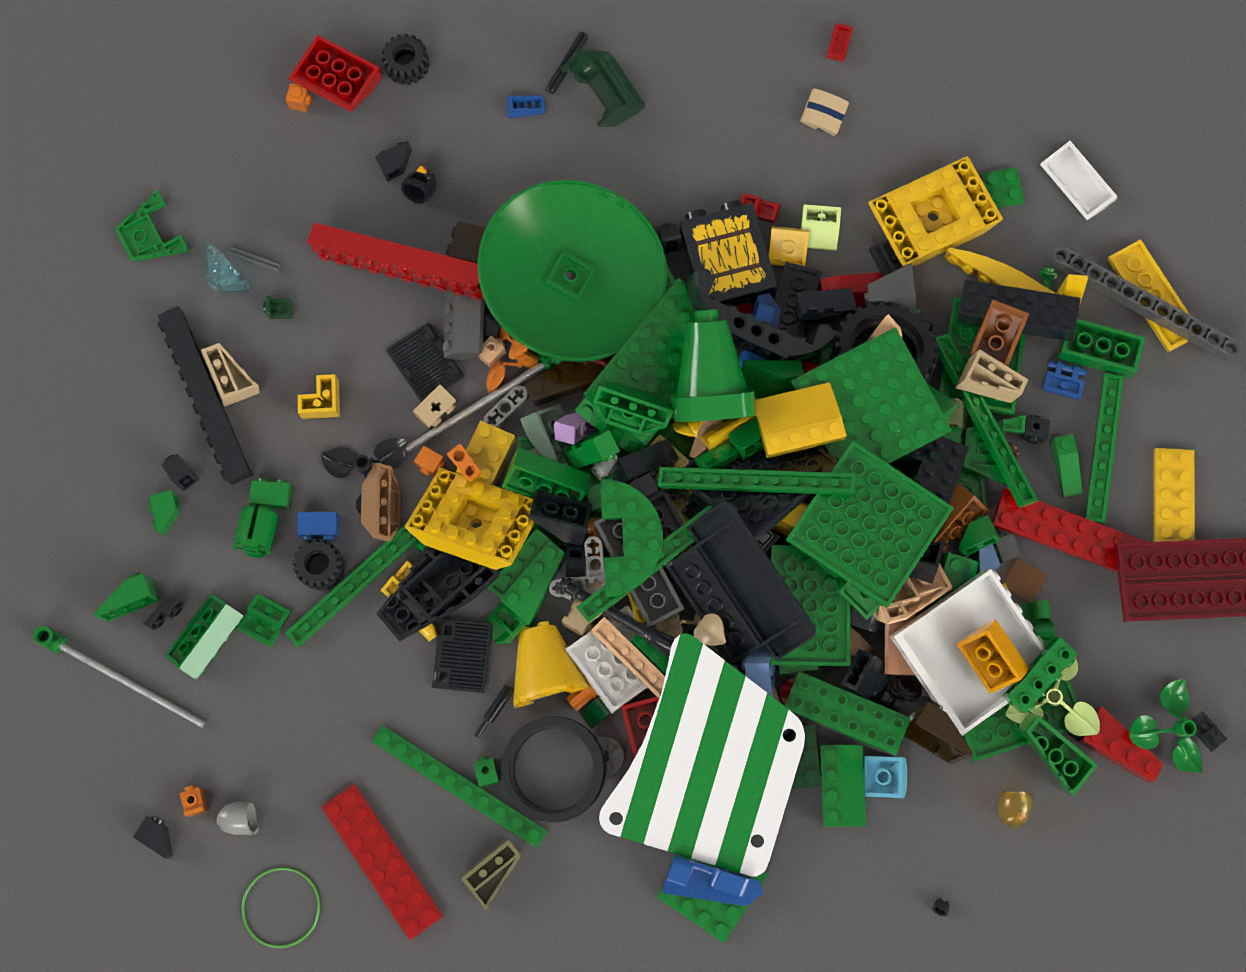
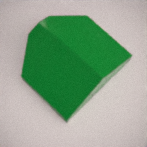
(504, 624)

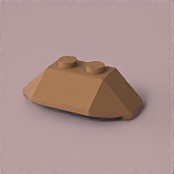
(381, 503)

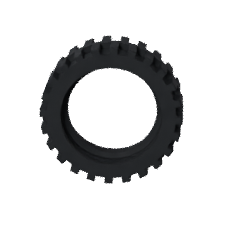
(914, 333)

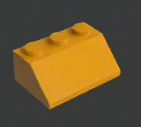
(993, 656)

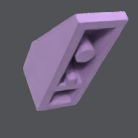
(572, 428)

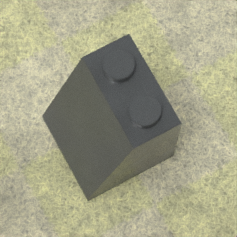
(894, 288)

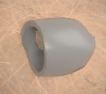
(234, 818)

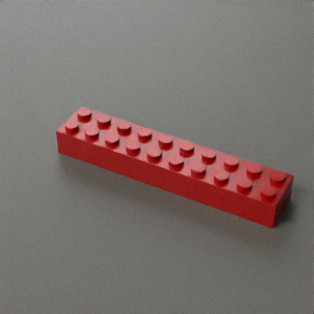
(395, 260)

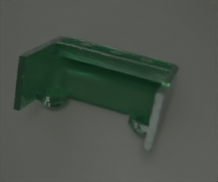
(608, 83)

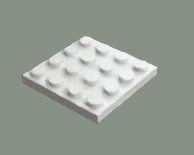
(603, 670)

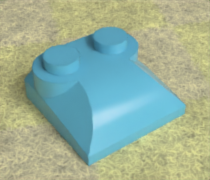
(885, 777)

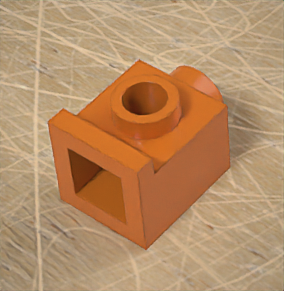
(199, 804)

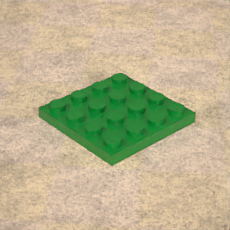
(712, 916)

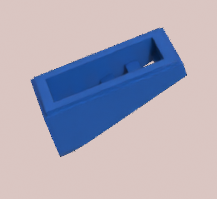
(525, 111)

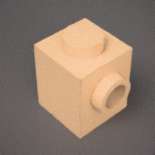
(492, 351)

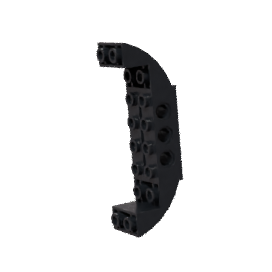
(751, 333)

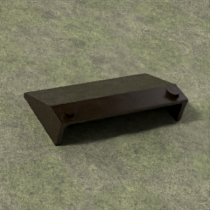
(937, 733)

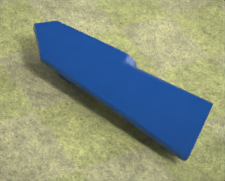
(764, 310)
(709, 883)

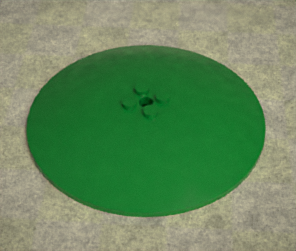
(578, 231)

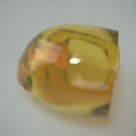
(1015, 808)

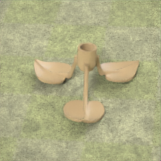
(708, 630)

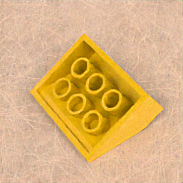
(799, 420)

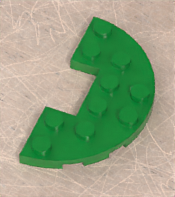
(640, 537)

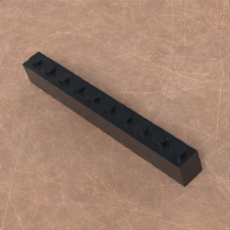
(205, 396)

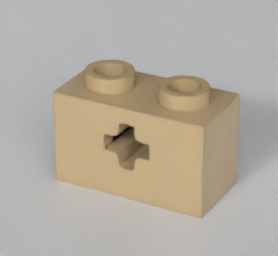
(424, 409)

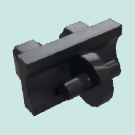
(1208, 731)

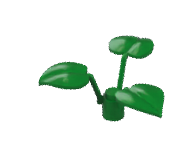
(1144, 728)

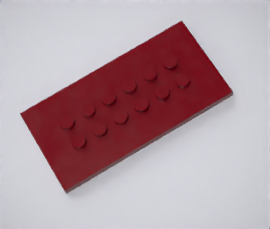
(1182, 579)

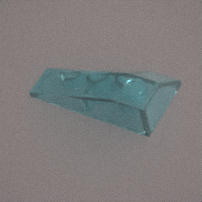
(220, 273)

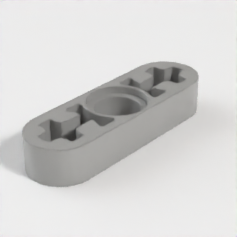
(519, 402)

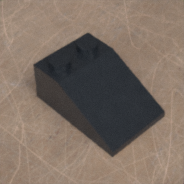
(561, 516)

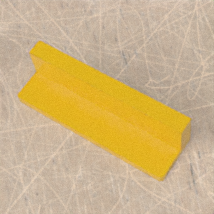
(720, 434)

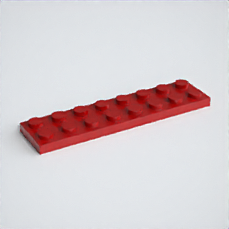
(1061, 530)
(382, 862)

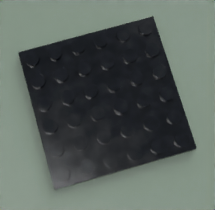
(766, 509)

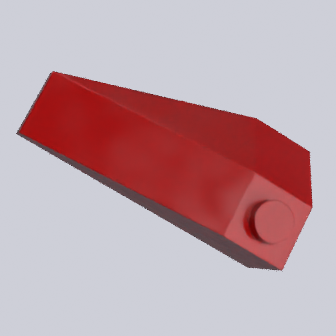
(856, 282)

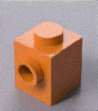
(298, 98)
(429, 461)

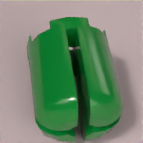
(255, 530)

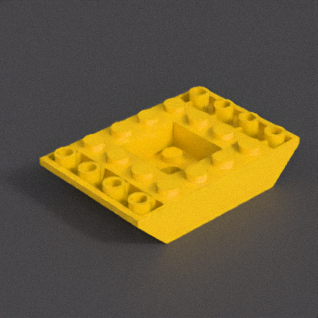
(950, 193)
(452, 507)

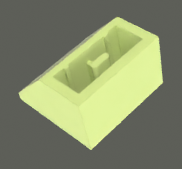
(823, 226)

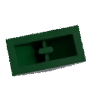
(595, 713)

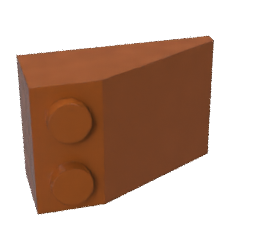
(999, 331)

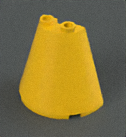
(544, 665)

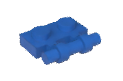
(1061, 384)

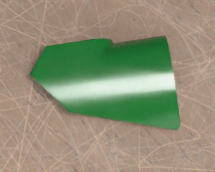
(1039, 616)

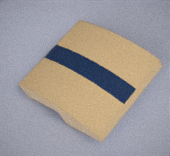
(824, 111)

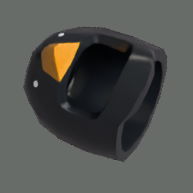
(419, 185)

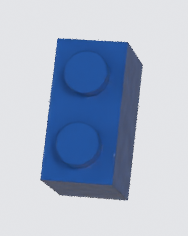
(318, 525)

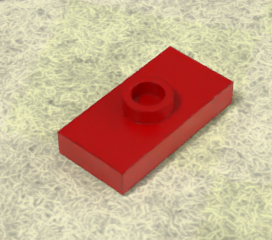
(839, 42)

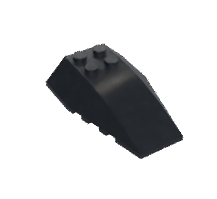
(433, 590)

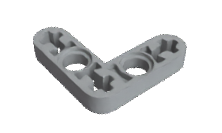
(592, 574)

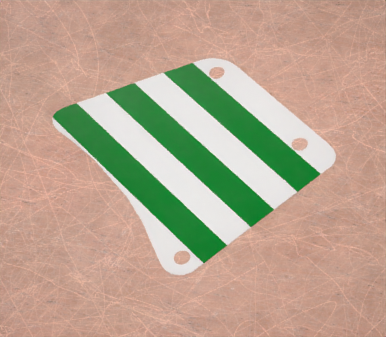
(709, 766)

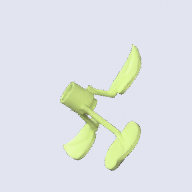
(1081, 719)

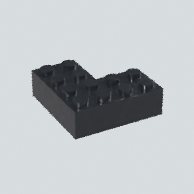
(936, 466)

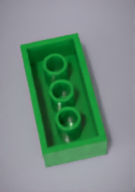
(1103, 349)

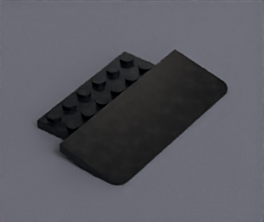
(739, 583)

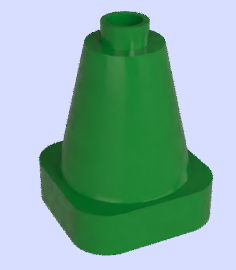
(710, 374)

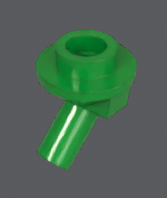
(1047, 274)

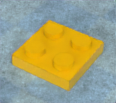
(788, 246)

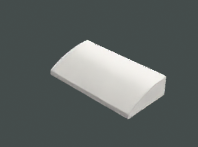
(1079, 180)

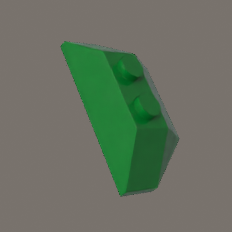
(631, 408)

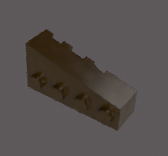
(562, 380)

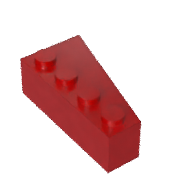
(1116, 746)

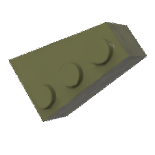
(491, 871)

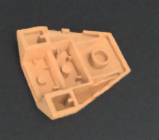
(913, 597)

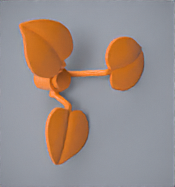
(516, 352)

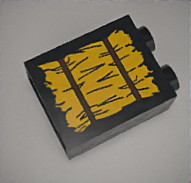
(732, 249)

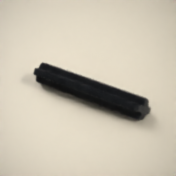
(558, 76)

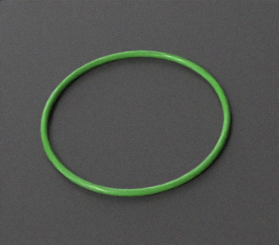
(244, 899)

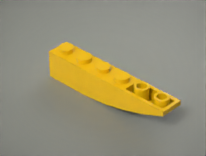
(992, 271)

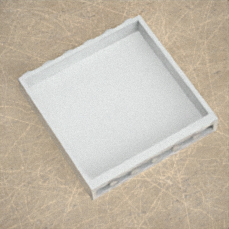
(932, 651)

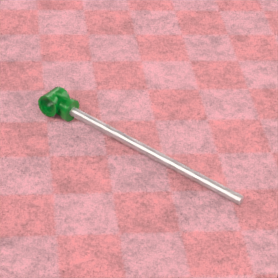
(545, 363)
(57, 643)

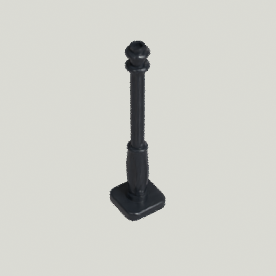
(654, 637)

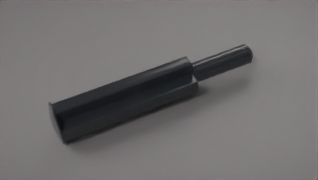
(495, 708)

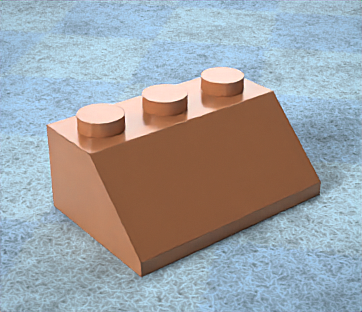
(894, 661)

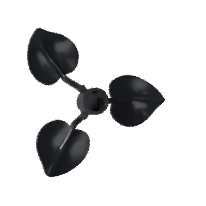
(341, 459)

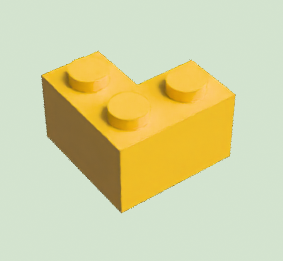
(325, 402)

